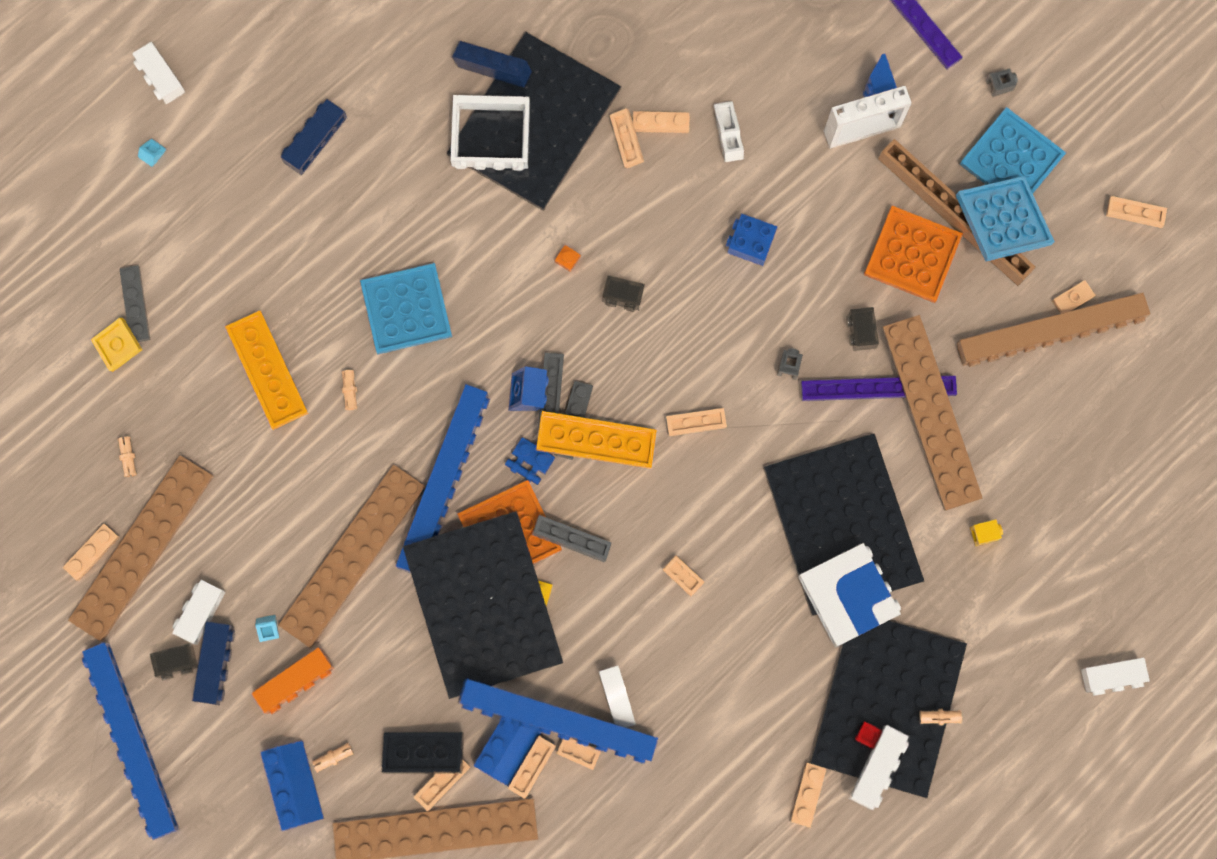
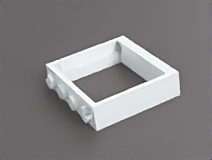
(489, 103)
(867, 117)

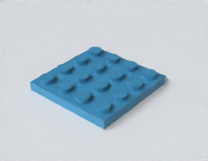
(1011, 151)
(1004, 218)
(406, 308)

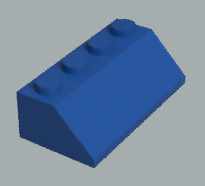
(506, 751)
(292, 785)

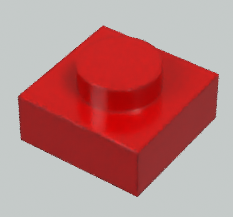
(868, 735)

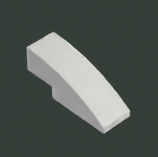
(729, 131)
(617, 697)

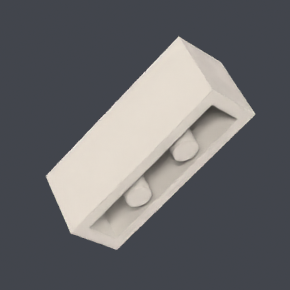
(157, 73)
(198, 612)
(1115, 676)

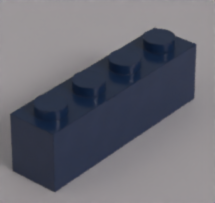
(492, 64)
(313, 137)
(213, 663)

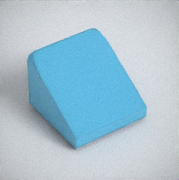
(151, 152)
(267, 628)

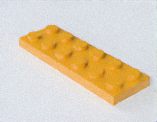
(266, 370)
(596, 440)

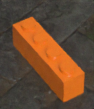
(292, 681)

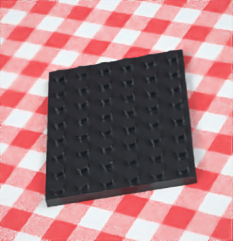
(564, 113)
(838, 502)
(483, 603)
(888, 681)

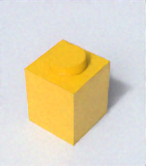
(986, 532)

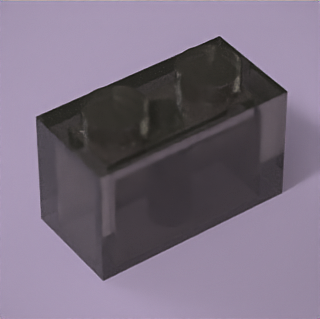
(623, 293)
(862, 328)
(174, 661)

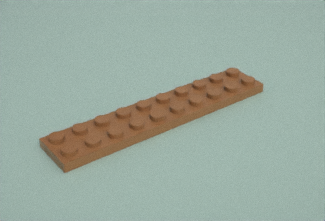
(932, 412)
(140, 548)
(352, 556)
(436, 831)

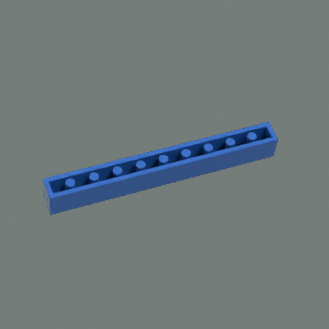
(447, 469)
(557, 720)
(130, 741)

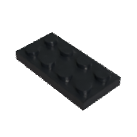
(422, 753)

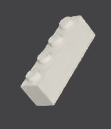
(879, 767)

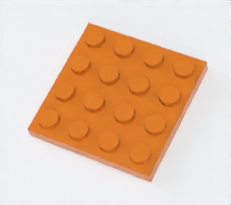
(913, 254)
(519, 499)

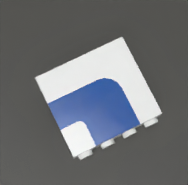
(850, 594)

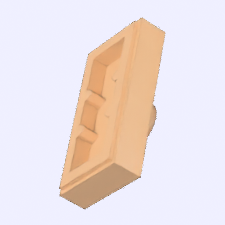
(1074, 297)
(683, 576)
(579, 753)

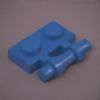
(527, 453)

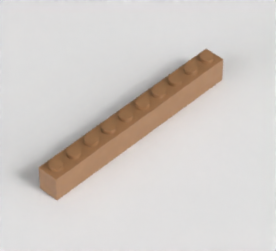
(946, 204)
(1053, 329)

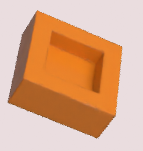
(567, 258)

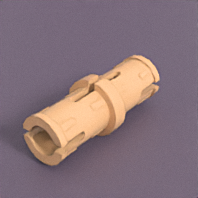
(349, 390)
(127, 457)
(940, 717)
(332, 757)

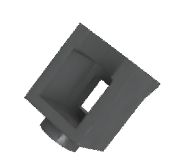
(999, 87)
(788, 369)

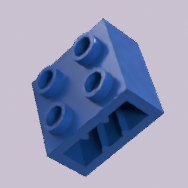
(751, 239)

